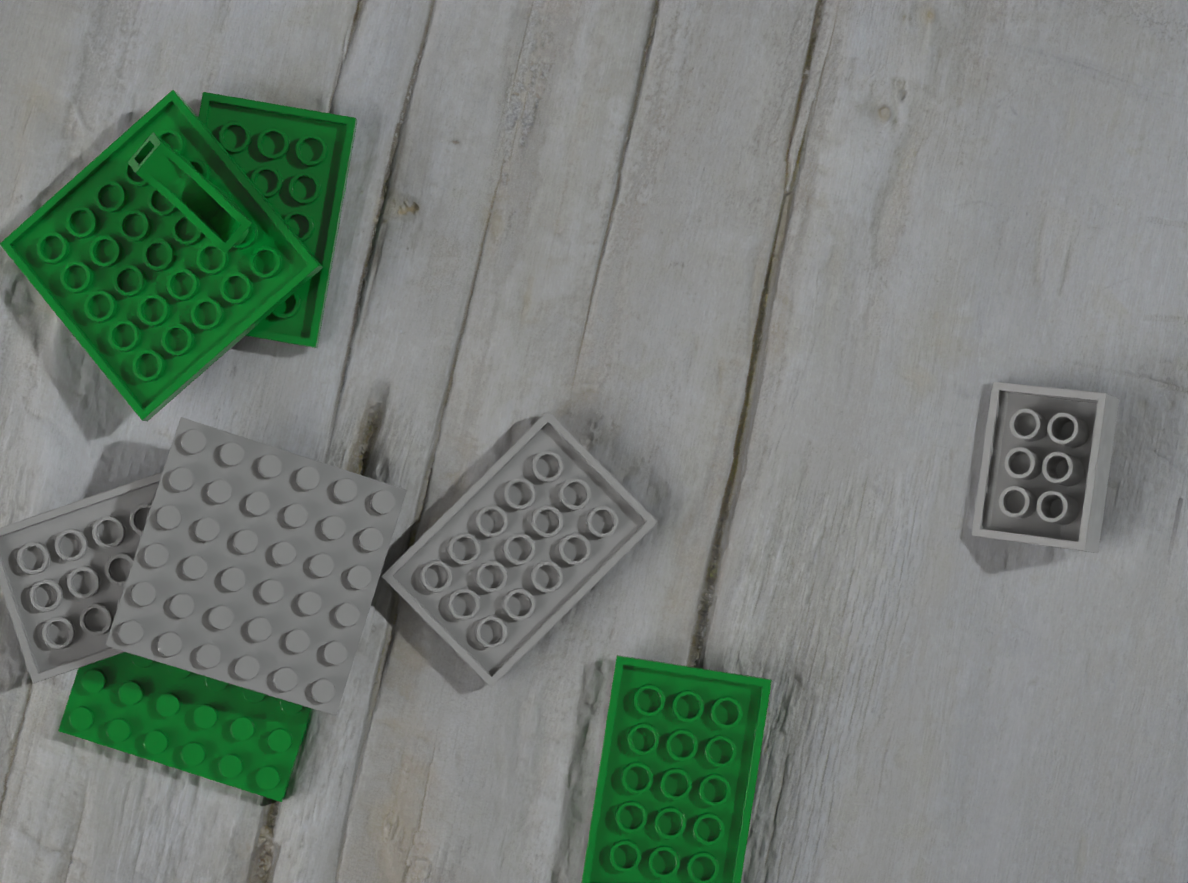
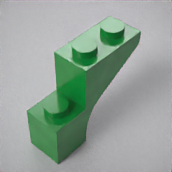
(191, 193)

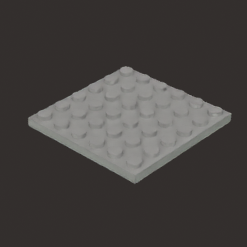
(256, 567)

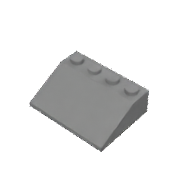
(1045, 466)

